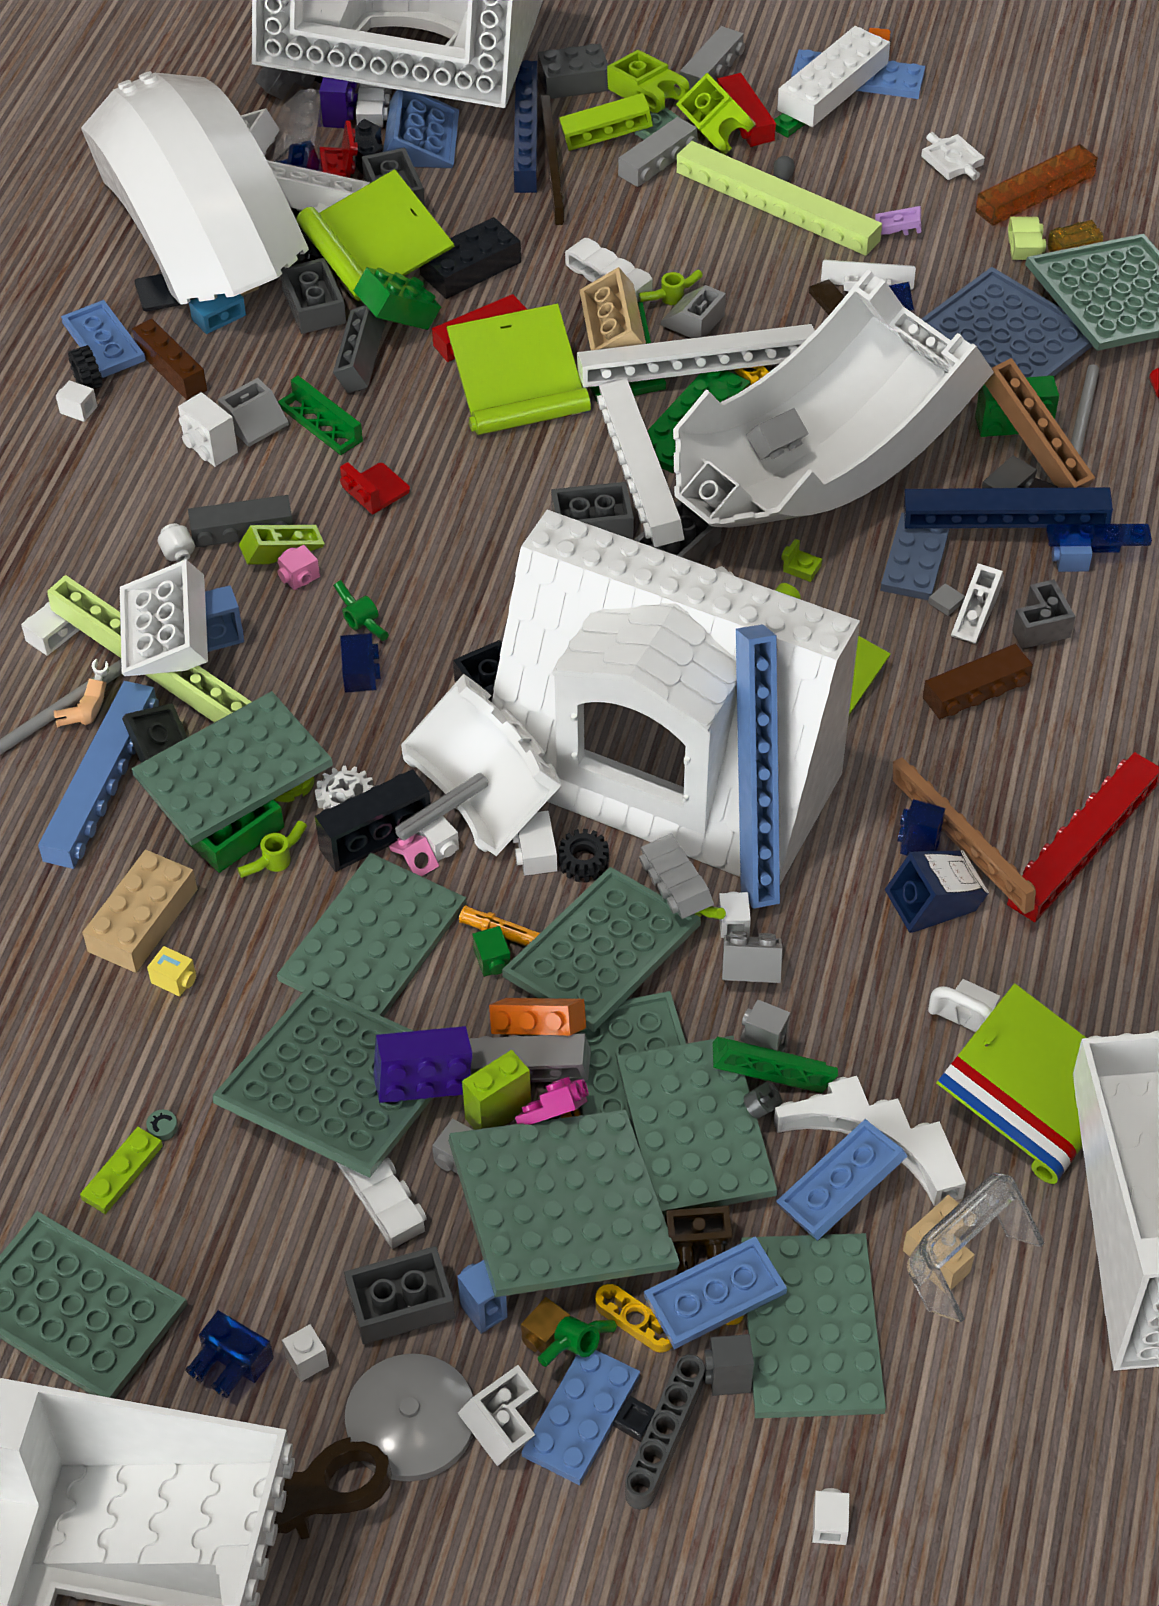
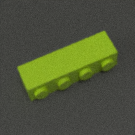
(606, 121)

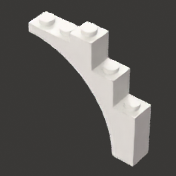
(846, 1107)

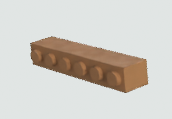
(1038, 427)

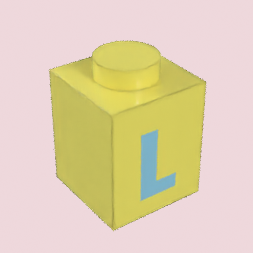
(172, 971)

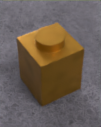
(540, 1325)

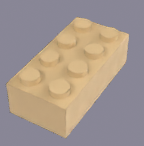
(612, 312)
(140, 911)

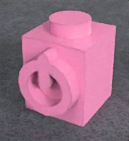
(298, 567)

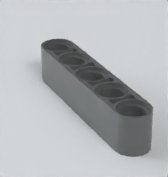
(664, 1445)

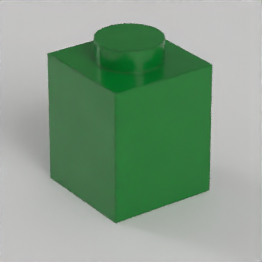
(491, 950)

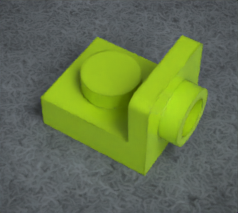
(800, 563)

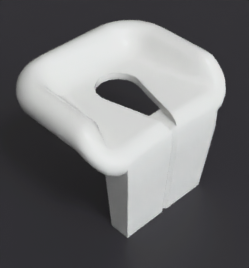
(964, 1005)

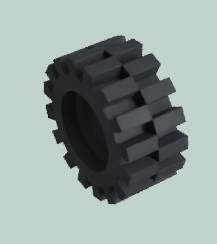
(85, 367)
(583, 868)

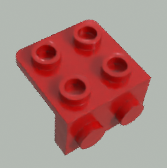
(340, 160)
(373, 487)

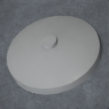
(411, 1414)

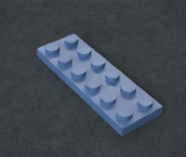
(893, 79)

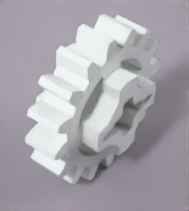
(341, 786)

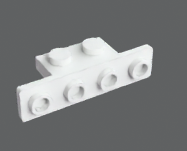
(849, 272)

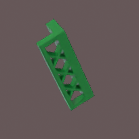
(327, 415)
(772, 1065)

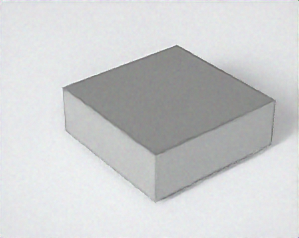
(946, 599)

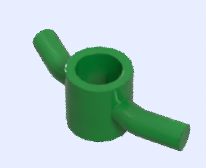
(360, 612)
(576, 1337)

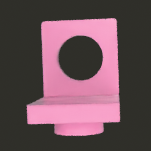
(412, 847)

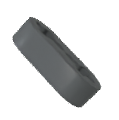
(762, 1100)

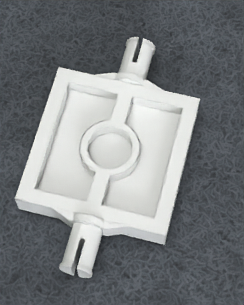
(952, 156)

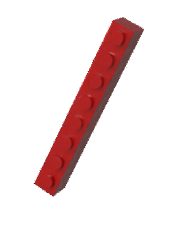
(1088, 831)

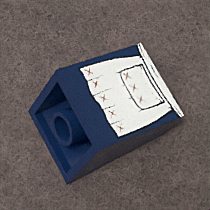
(935, 888)

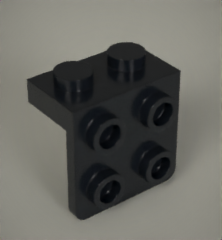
(154, 293)

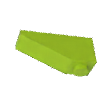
(267, 542)

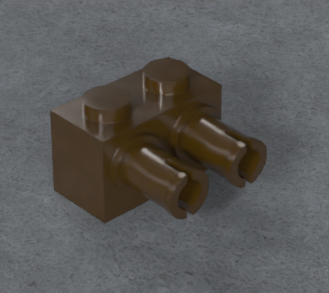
(698, 1227)

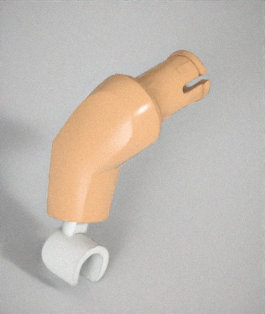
(89, 704)

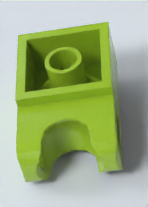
(646, 75)
(714, 112)

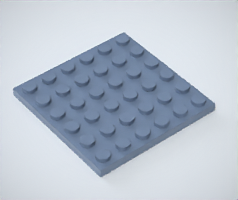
(1010, 323)

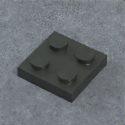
(154, 730)

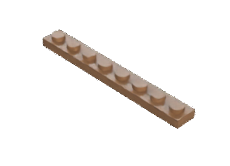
(968, 839)

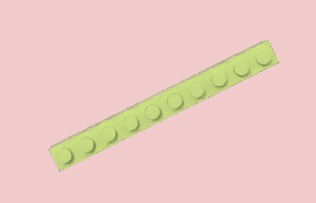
(779, 198)
(103, 625)

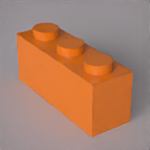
(537, 1016)

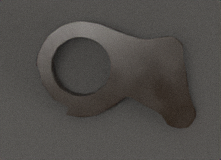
(310, 1492)

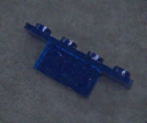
(1101, 537)

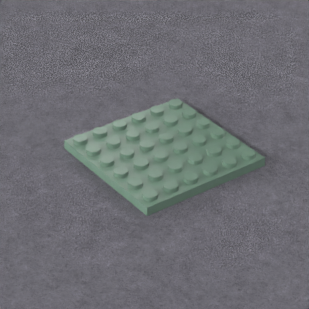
(1105, 288)
(318, 1083)
(562, 1202)

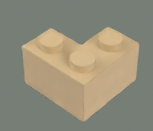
(961, 1263)

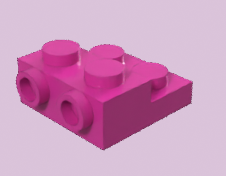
(559, 1098)

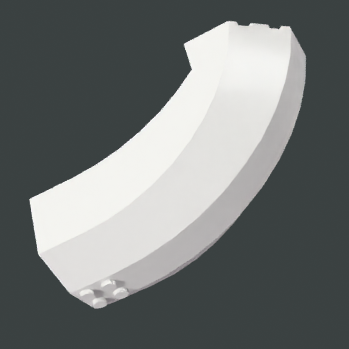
(194, 185)
(869, 392)

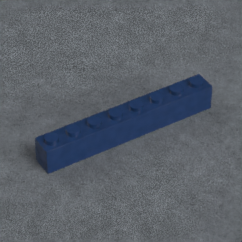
(526, 128)
(1006, 507)

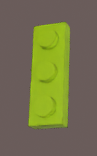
(121, 1170)

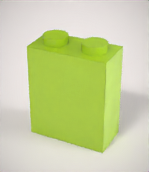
(496, 1092)

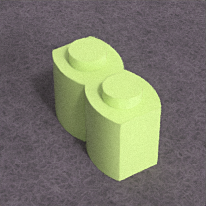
(1025, 237)

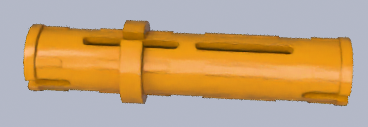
(489, 920)

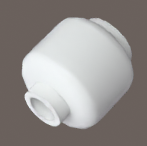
(176, 542)

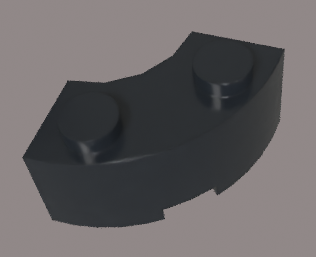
(368, 141)

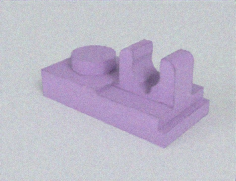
(900, 220)

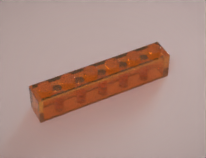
(1036, 184)

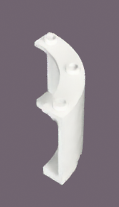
(471, 737)

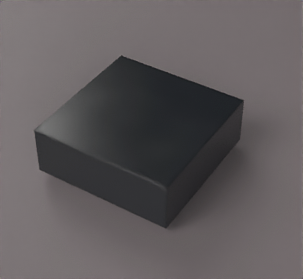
(634, 1418)

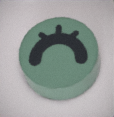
(162, 1124)

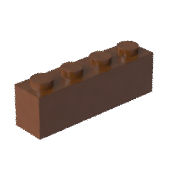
(170, 359)
(977, 681)

